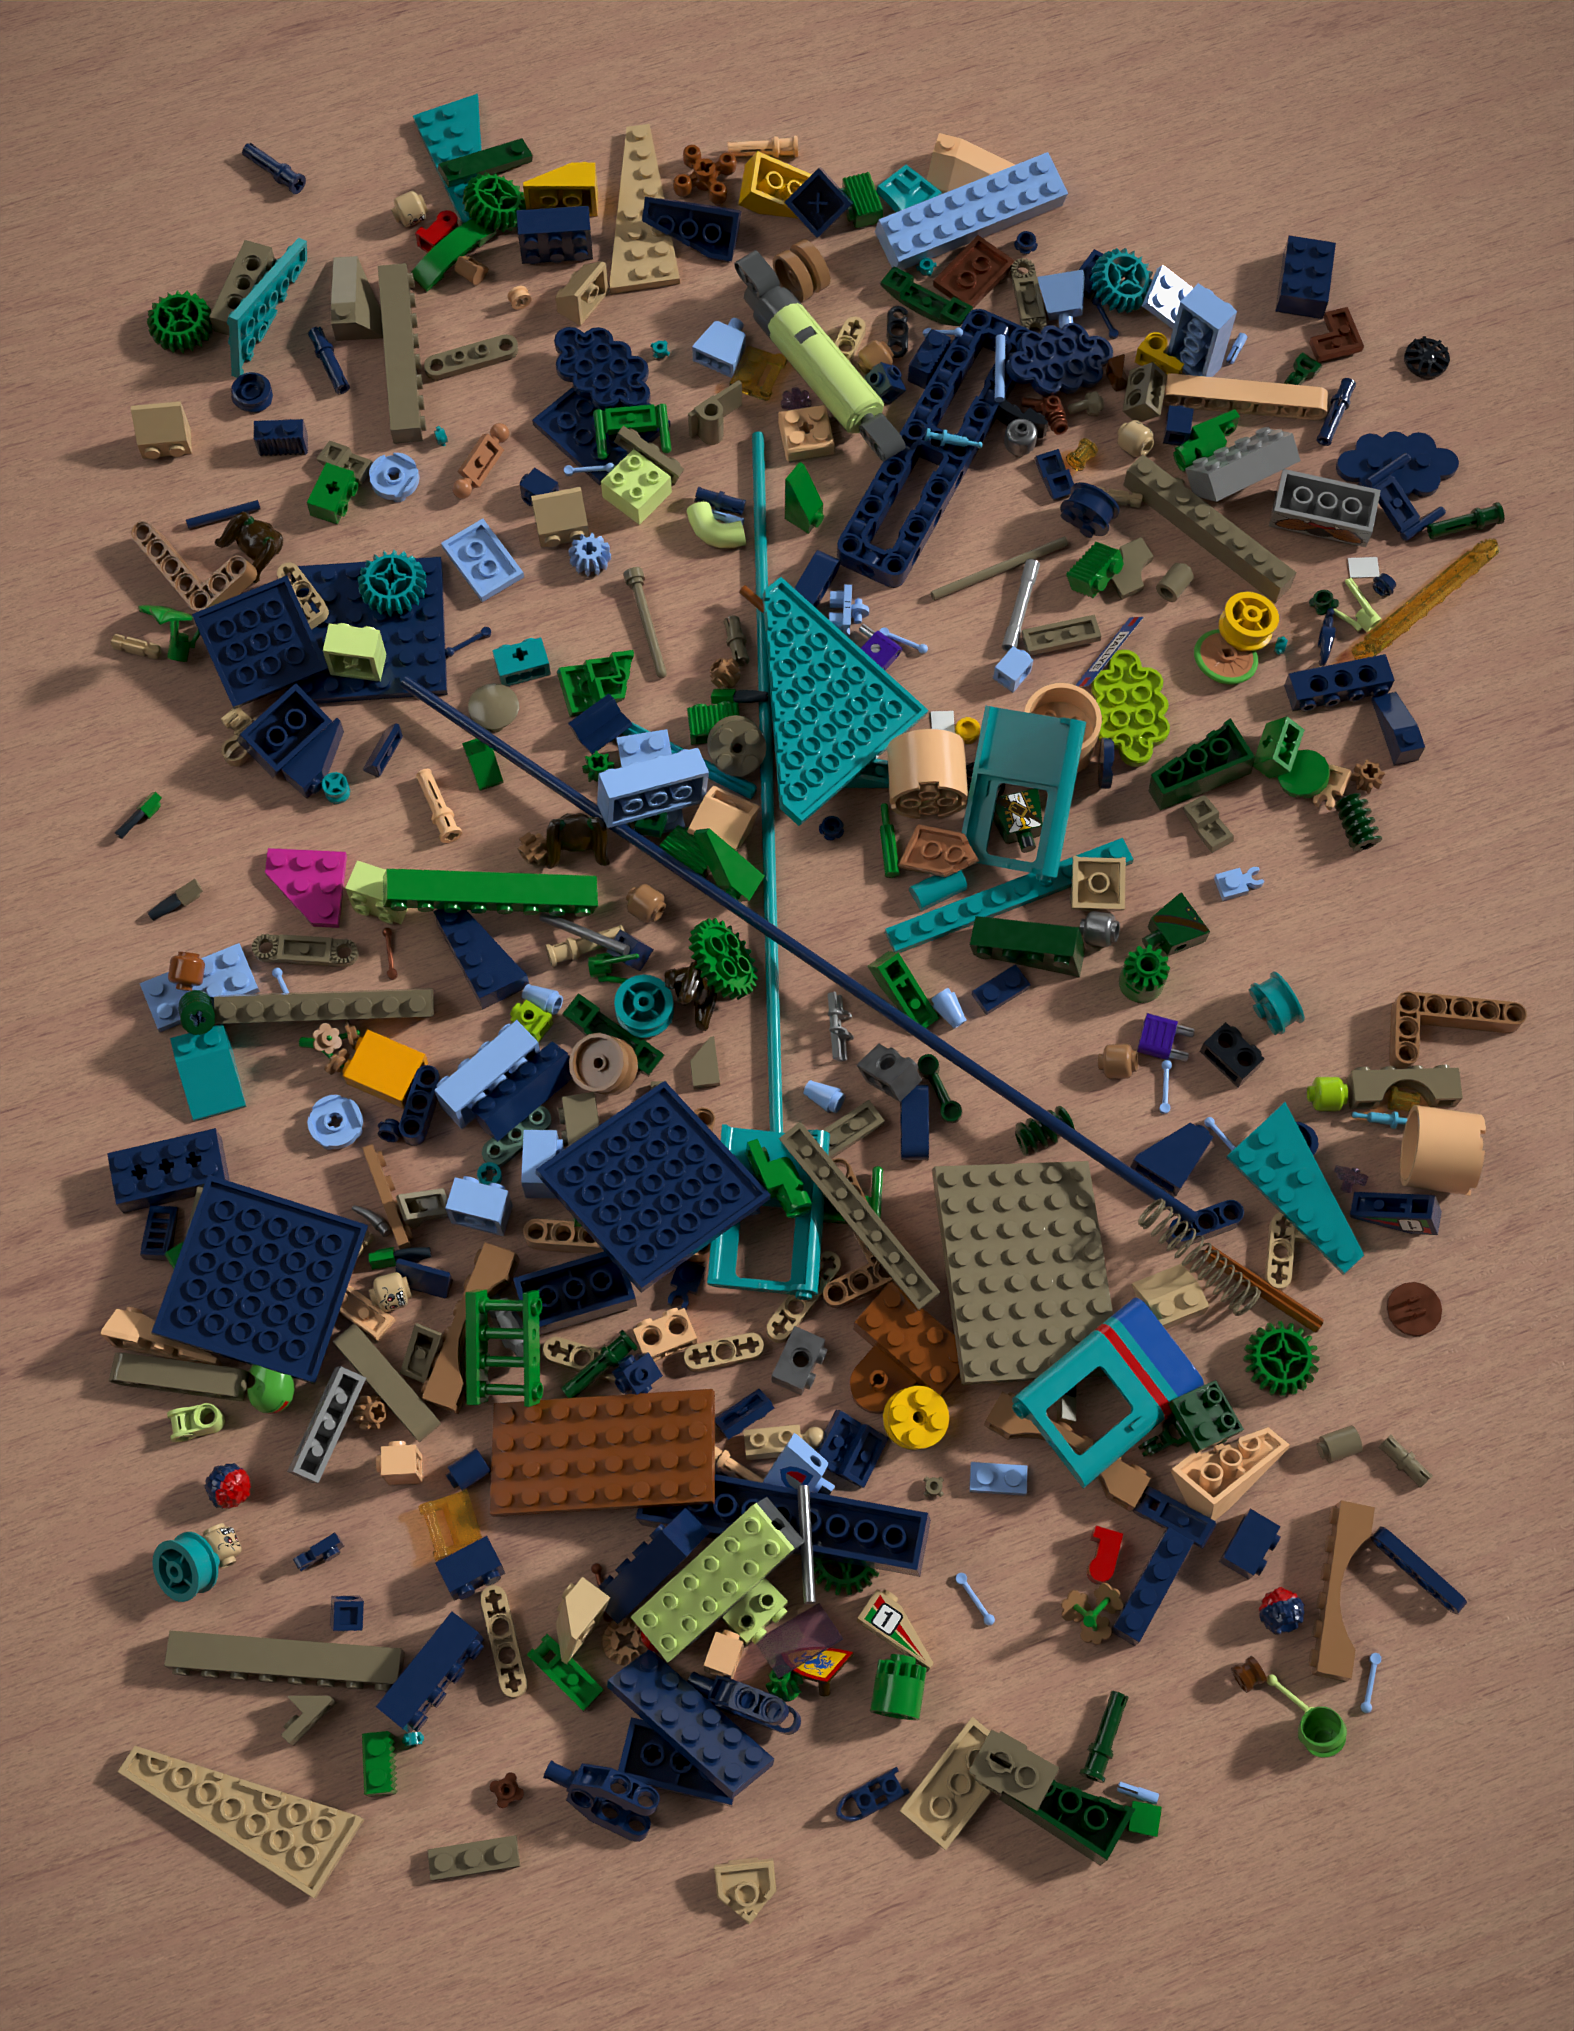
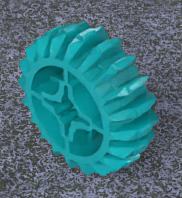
(1110, 271)
(381, 574)

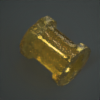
(1084, 451)
(1402, 1100)

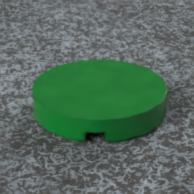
(1308, 775)

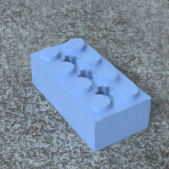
(1201, 332)
(652, 787)
(485, 1071)

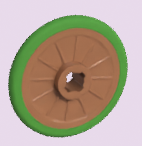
(1211, 659)

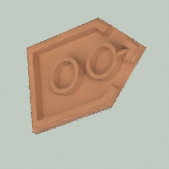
(937, 852)

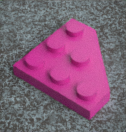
(310, 882)

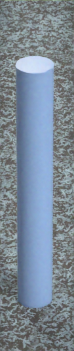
(1000, 368)

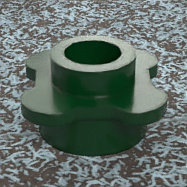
(1323, 601)

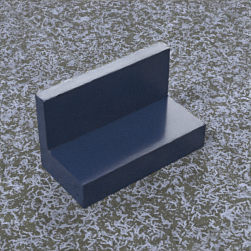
(599, 724)

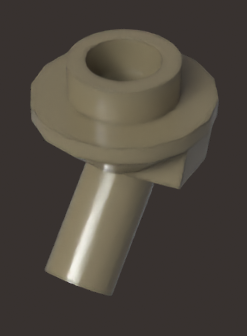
(1093, 404)

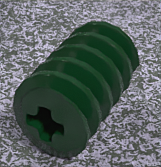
(1356, 823)
(196, 1012)
(1035, 1132)

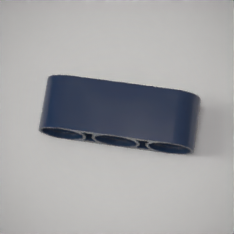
(817, 577)
(423, 1117)
(915, 1124)
(1216, 1218)

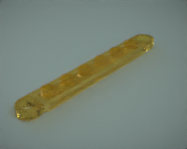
(1426, 599)

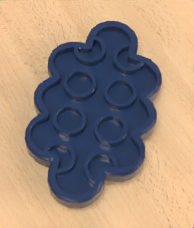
(1059, 359)
(601, 368)
(1418, 476)

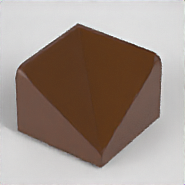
(1116, 373)

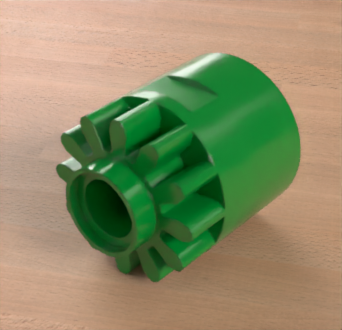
(1144, 974)
(898, 1688)

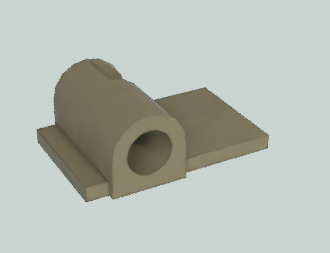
(707, 418)
(1011, 1769)

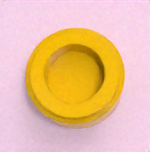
(968, 729)

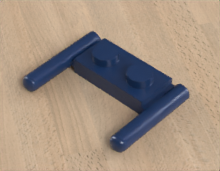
(1396, 503)

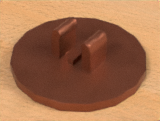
(1414, 1309)

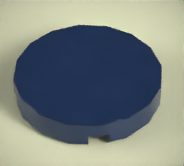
(1105, 761)

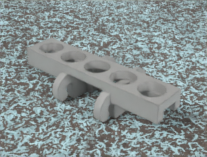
(838, 1034)

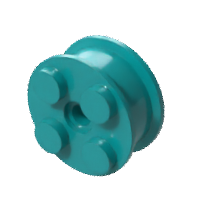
(1276, 1003)
(646, 1020)
(185, 1566)

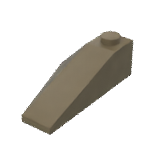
(353, 304)

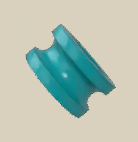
(482, 1171)

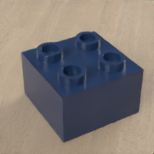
(818, 202)

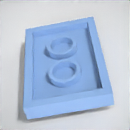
(482, 560)

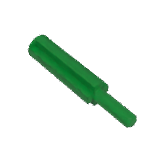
(888, 844)

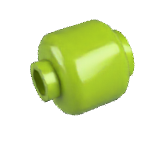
(1327, 1093)

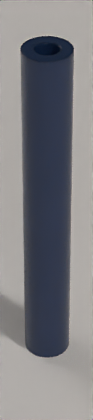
(222, 514)

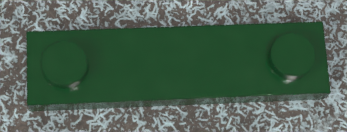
(487, 160)

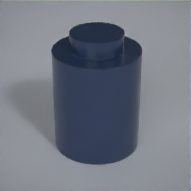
(467, 1470)

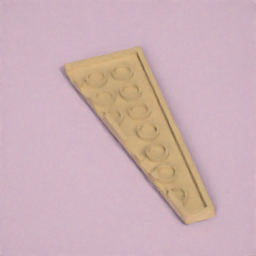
(640, 253)
(272, 1827)

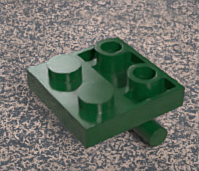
(1205, 1416)

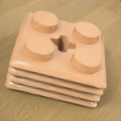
(800, 445)

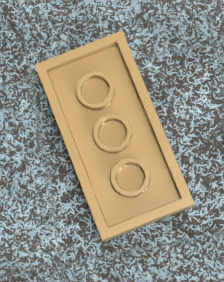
(949, 1791)

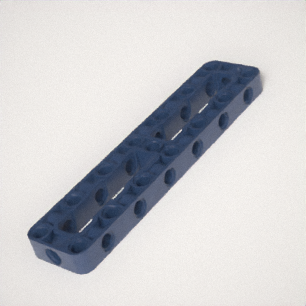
(875, 563)

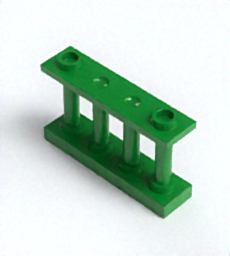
(477, 1355)

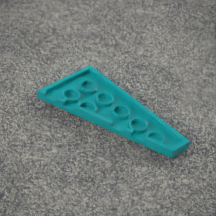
(449, 134)
(257, 311)
(1288, 1176)

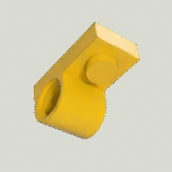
(1146, 354)

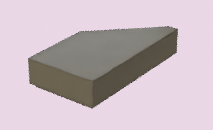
(705, 1066)

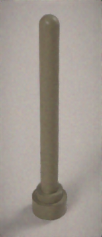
(635, 579)

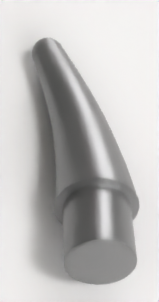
(376, 1220)

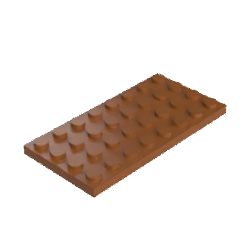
(603, 1453)

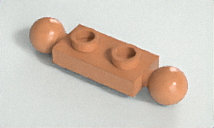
(480, 460)

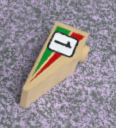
(890, 1623)

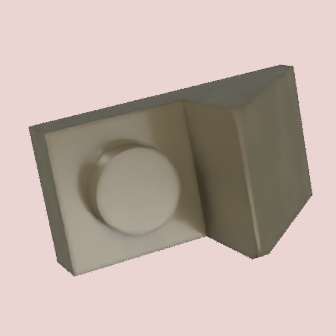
(422, 1206)
(421, 1352)
(312, 1710)

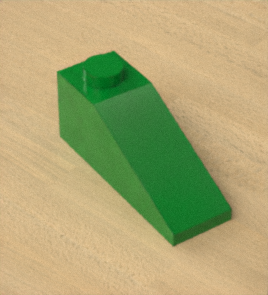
(802, 500)
(728, 867)
(902, 988)

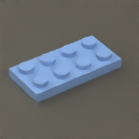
(644, 748)
(224, 974)

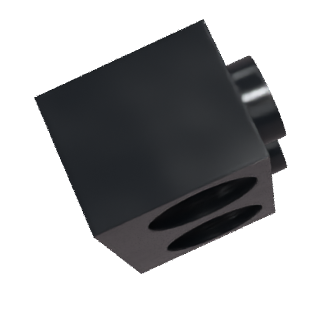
(1226, 1058)

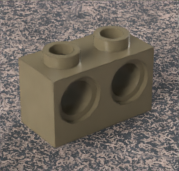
(1145, 392)

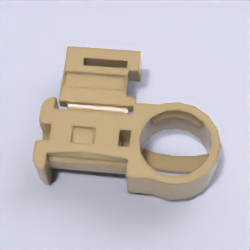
(238, 722)

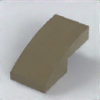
(343, 457)
(1206, 822)

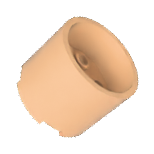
(1073, 703)
(927, 773)
(1442, 1150)

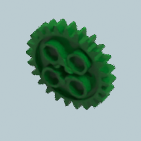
(723, 959)

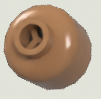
(874, 354)
(645, 903)
(1118, 1061)

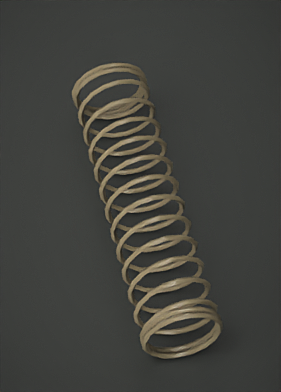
(1247, 1292)

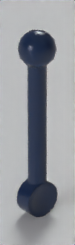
(1113, 333)
(485, 632)

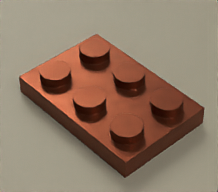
(974, 272)

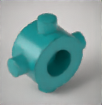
(926, 266)
(660, 349)
(440, 436)
(1280, 645)
(413, 1739)

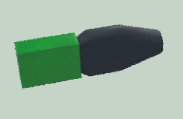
(739, 696)
(146, 808)
(388, 1256)

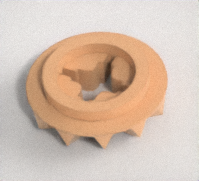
(611, 1642)

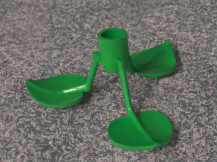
(179, 642)

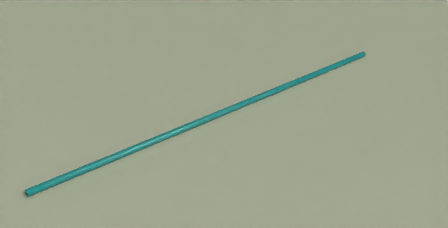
(767, 795)

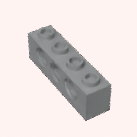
(326, 1424)

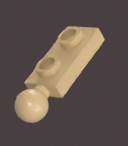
(770, 1441)

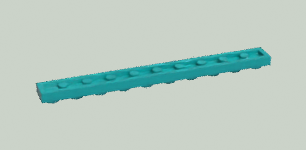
(992, 902)

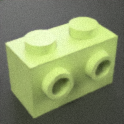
(755, 1612)

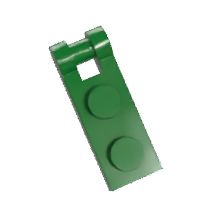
(568, 1677)

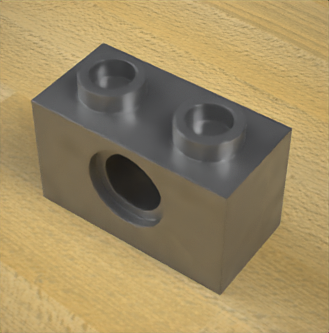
(890, 1072)
(799, 1344)

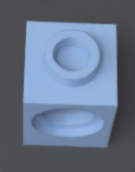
(1013, 668)

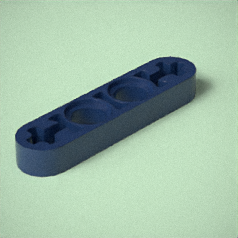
(1418, 1570)

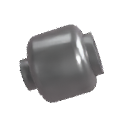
(1020, 437)
(1100, 929)

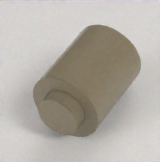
(1175, 582)
(1339, 1444)

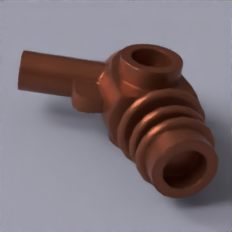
(1051, 409)

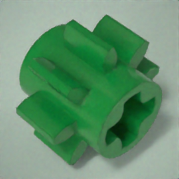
(596, 761)
(785, 1687)

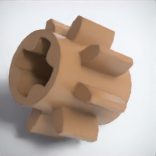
(725, 672)
(1367, 776)
(533, 848)
(369, 1412)

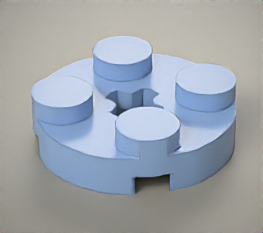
(394, 489)
(321, 1116)

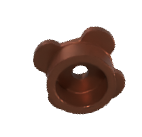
(505, 1798)

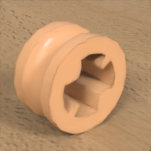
(519, 297)

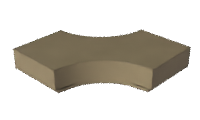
(1135, 557)

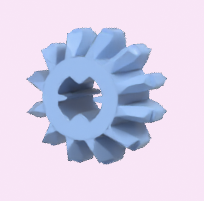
(589, 554)

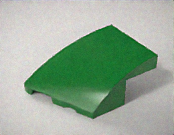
(595, 679)

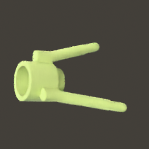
(1366, 617)

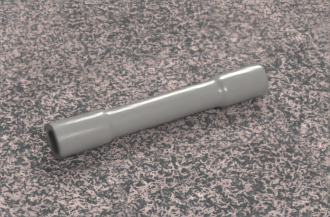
(1027, 581)

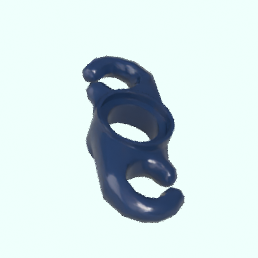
(1326, 637)

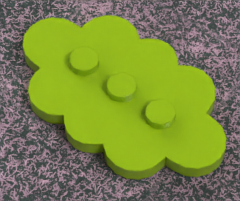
(1131, 707)

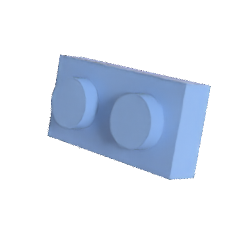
(998, 1478)

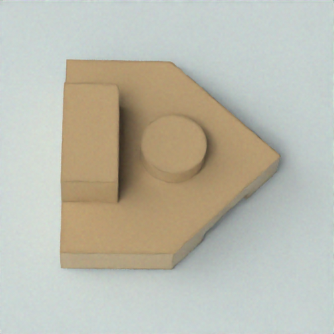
(745, 1885)

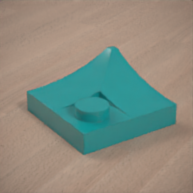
(906, 189)

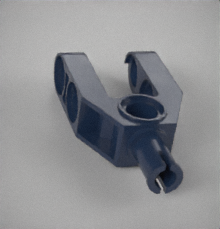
(746, 1702)
(591, 1793)

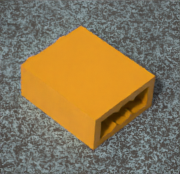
(383, 1068)

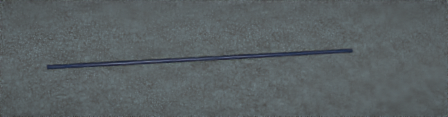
(805, 954)

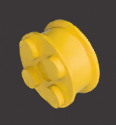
(1248, 621)
(931, 1414)

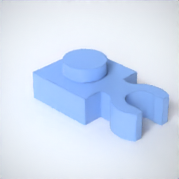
(1235, 884)

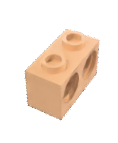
(668, 1342)
(724, 1654)

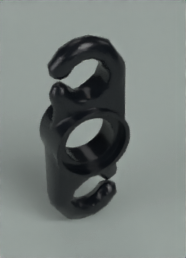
(893, 322)

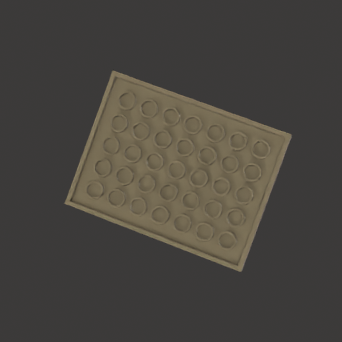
(1020, 1265)

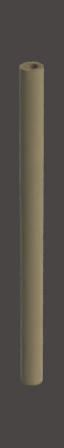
(999, 568)

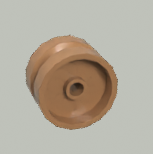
(802, 270)
(603, 1064)

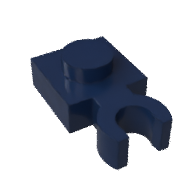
(686, 1280)
(325, 1549)

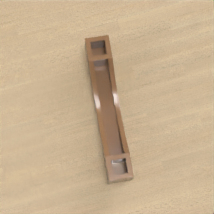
(447, 1383)
(1119, 1481)
(1333, 1649)

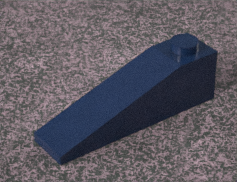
(698, 226)

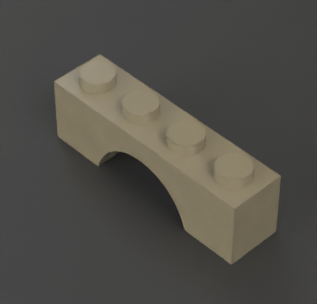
(1437, 1085)

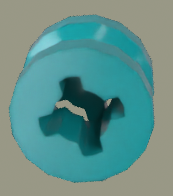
(333, 782)

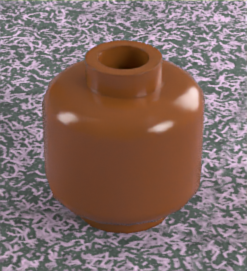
(186, 970)

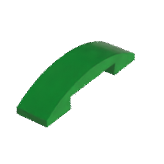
(446, 252)

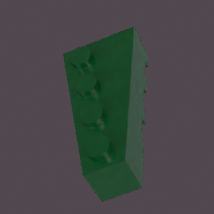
(1203, 767)
(1029, 944)
(1078, 1819)

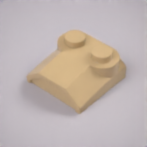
(1098, 884)

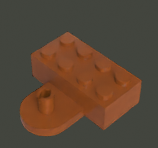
(906, 1351)

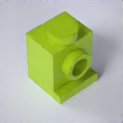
(538, 1025)

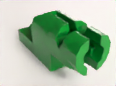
(1206, 439)
(779, 1179)

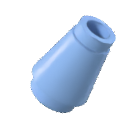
(544, 998)
(949, 1008)
(825, 1096)

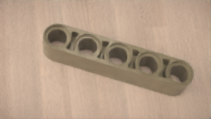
(179, 1376)
(387, 1382)

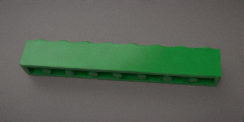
(489, 892)

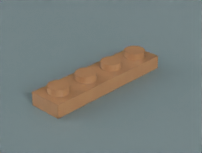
(385, 1187)

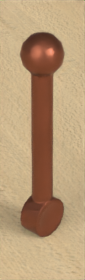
(391, 973)
(596, 1569)

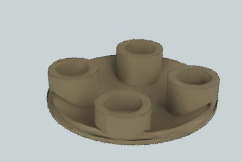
(493, 706)

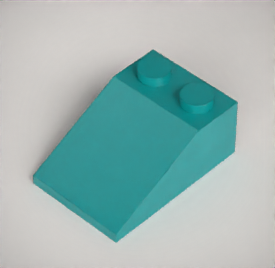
(208, 1073)

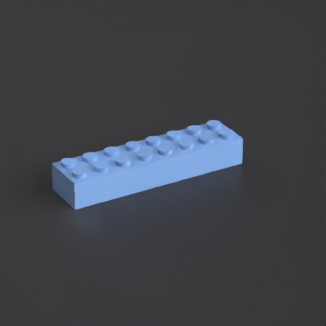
(971, 211)

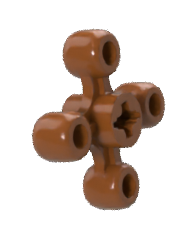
(704, 174)

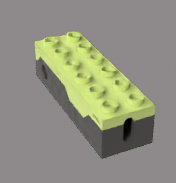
(716, 1580)

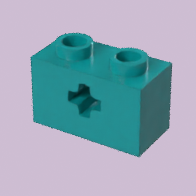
(534, 663)

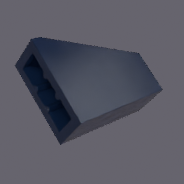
(1174, 1157)

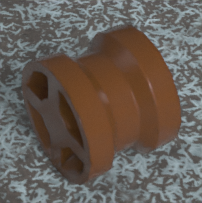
(1249, 1674)

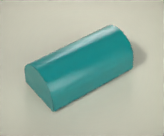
(937, 889)

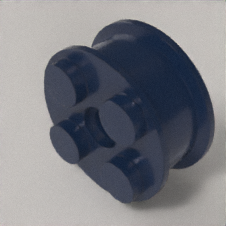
(1089, 509)

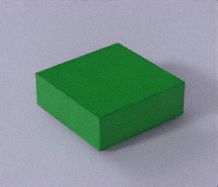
(1145, 1819)

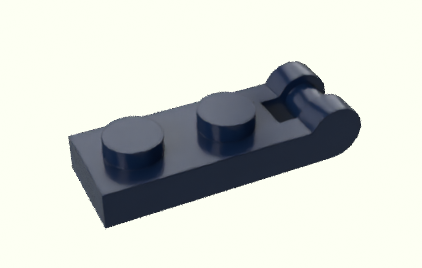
(1176, 1516)

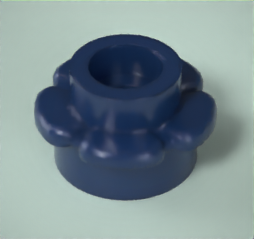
(1026, 238)
(1384, 584)
(836, 823)
(389, 1130)

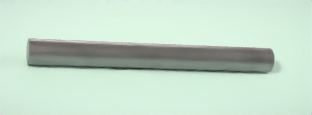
(585, 933)
(806, 1547)

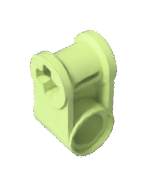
(189, 1422)

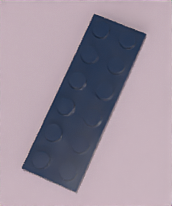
(690, 1723)

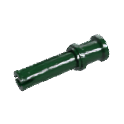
(1476, 519)
(609, 1357)
(1100, 1750)

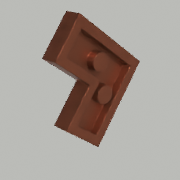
(1342, 336)

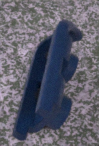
(866, 1800)

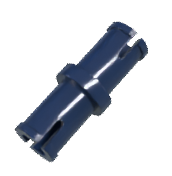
(720, 500)

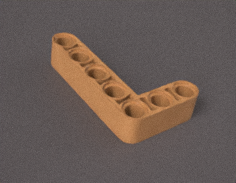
(184, 576)
(1445, 1017)
(870, 1270)

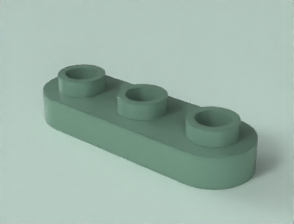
(511, 1146)

